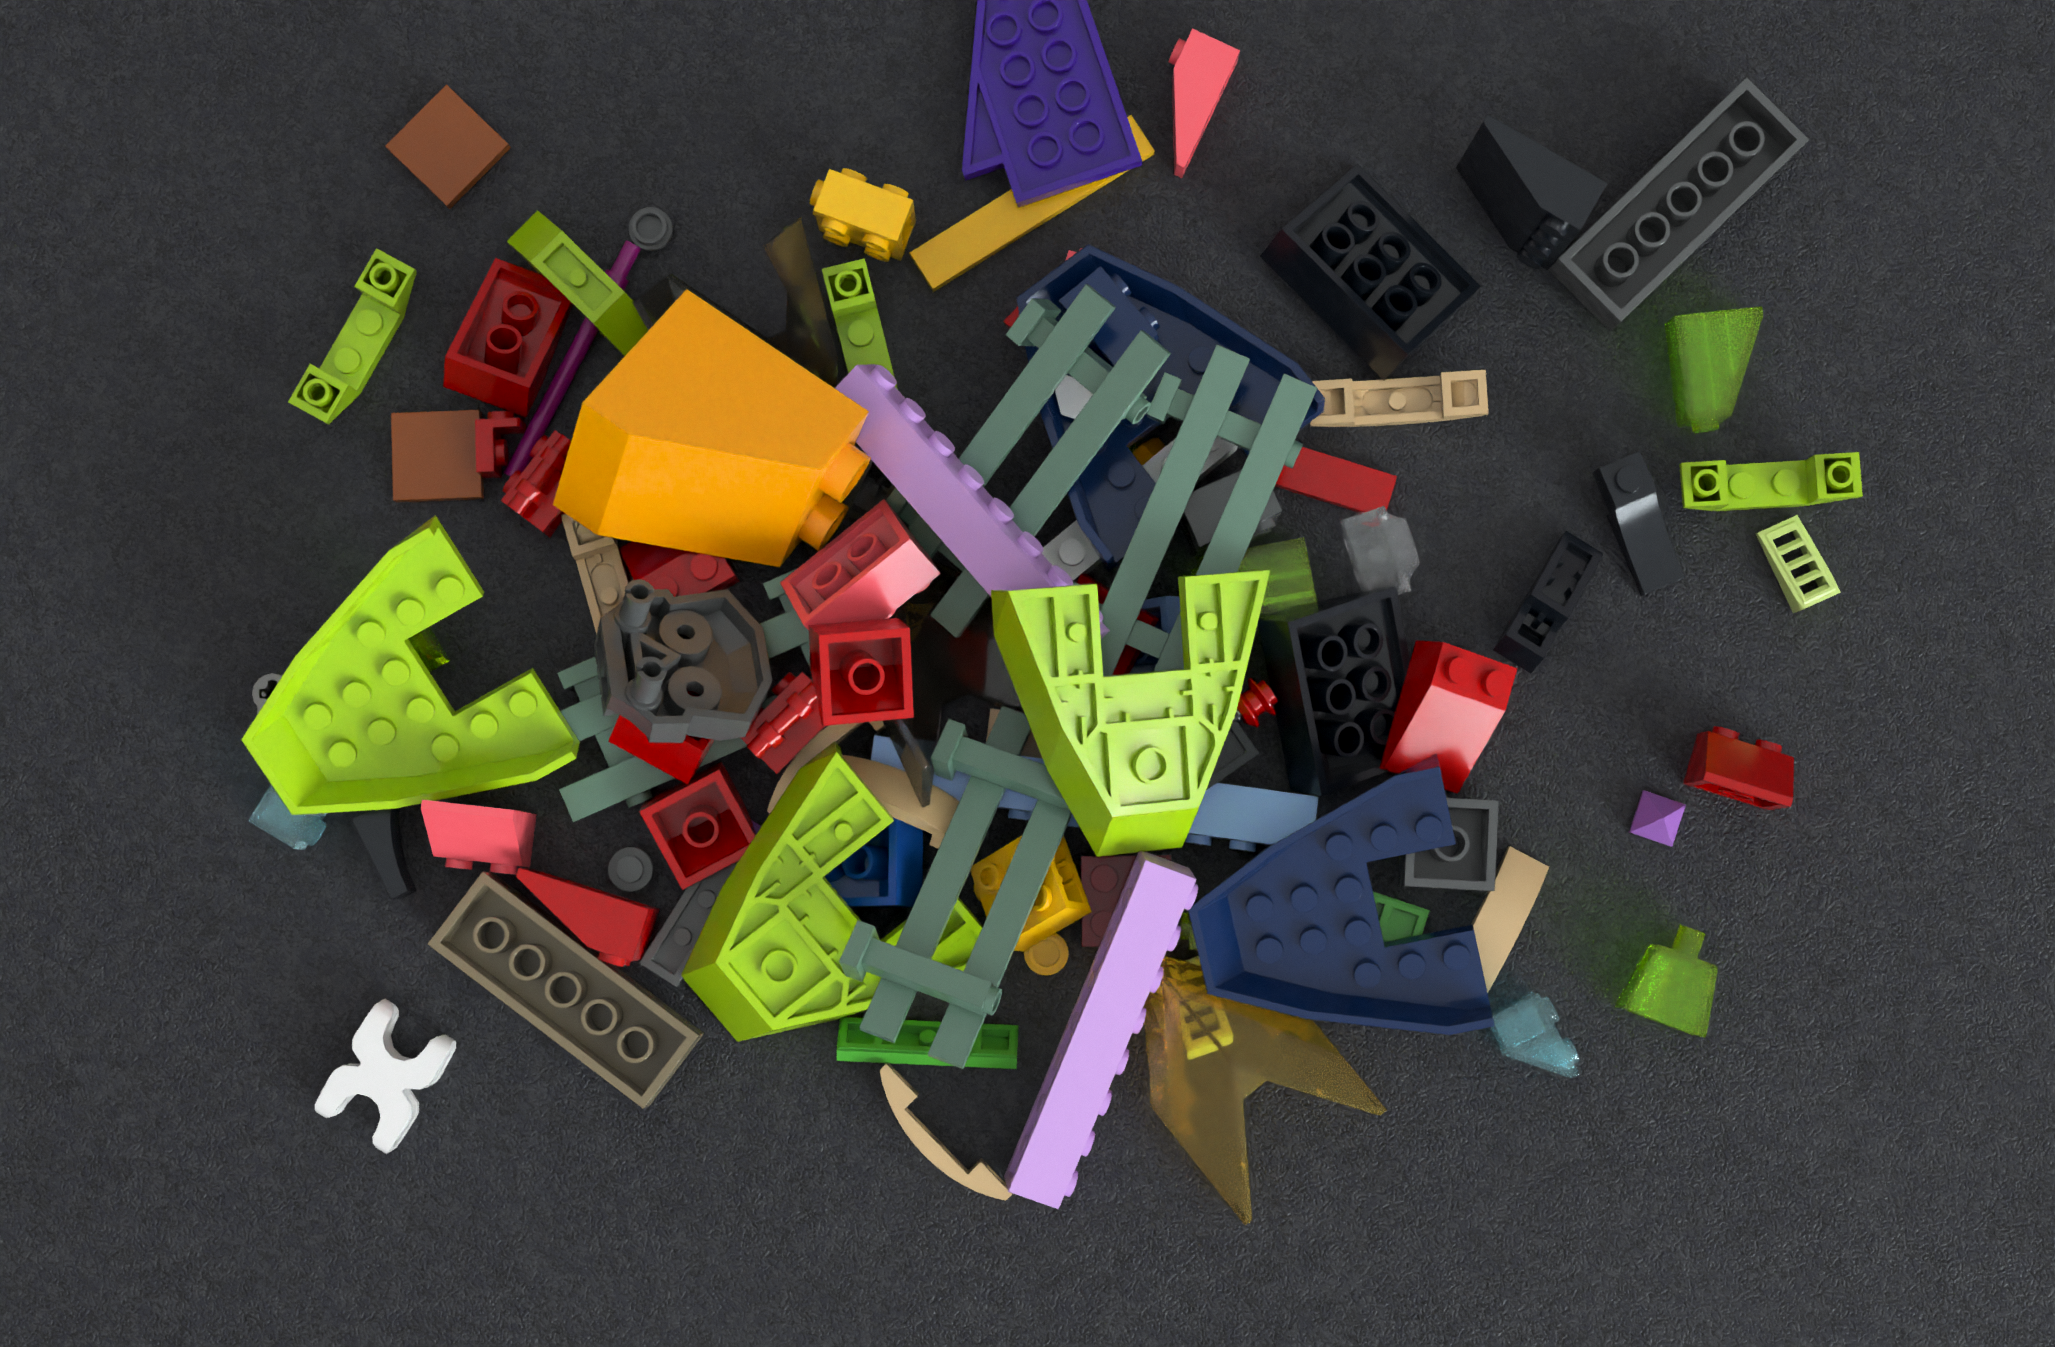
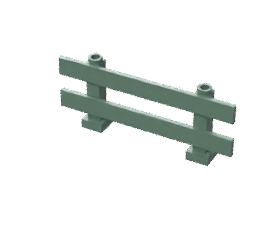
(1060, 352)
(1203, 420)
(627, 775)
(910, 964)

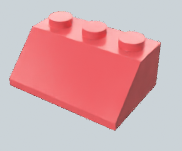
(861, 572)

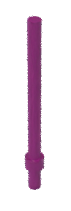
(568, 368)

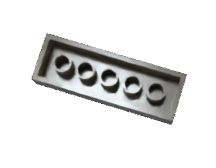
(565, 989)

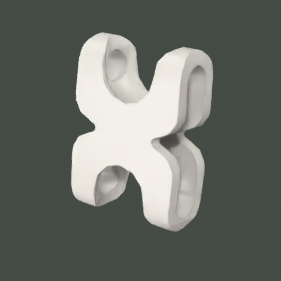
(385, 1076)

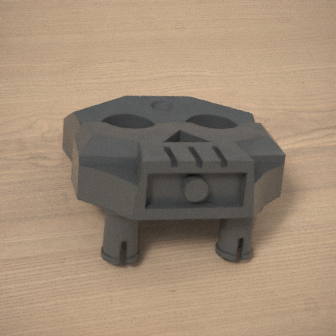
(651, 669)

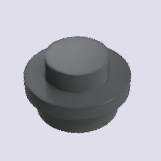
(650, 229)
(630, 869)

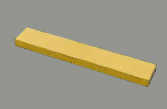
(999, 226)

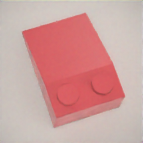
(479, 834)

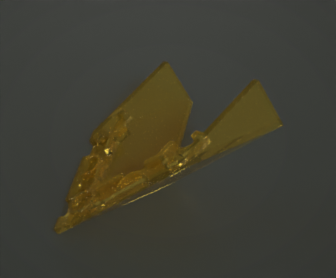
(1218, 1051)

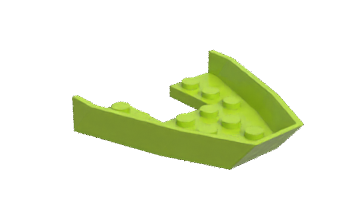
(366, 721)
(1132, 745)
(779, 924)

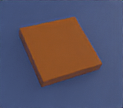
(448, 146)
(435, 456)

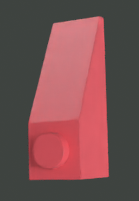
(1198, 83)

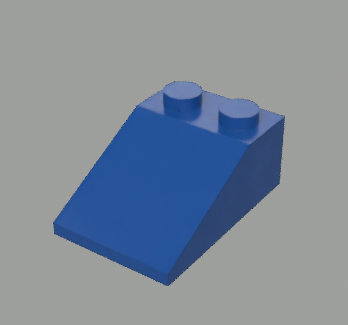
(883, 871)

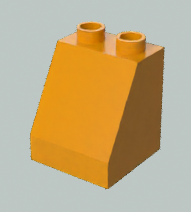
(712, 444)

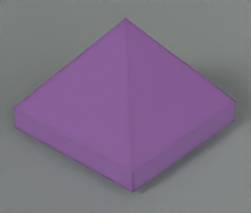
(1657, 818)

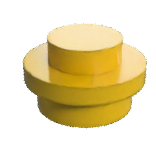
(1048, 955)

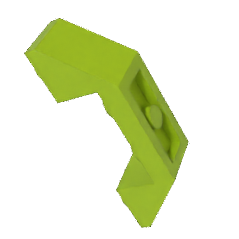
(579, 281)
(856, 315)
(362, 341)
(1770, 484)

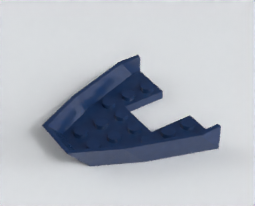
(1114, 484)
(1306, 933)

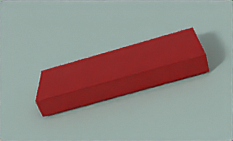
(1337, 481)

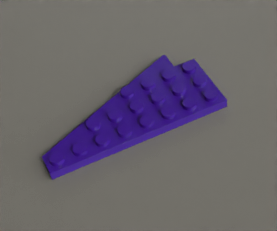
(1043, 100)

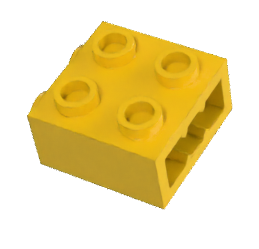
(863, 214)
(1058, 901)

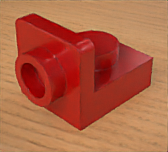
(490, 448)

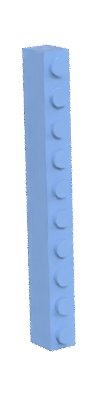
(1226, 811)

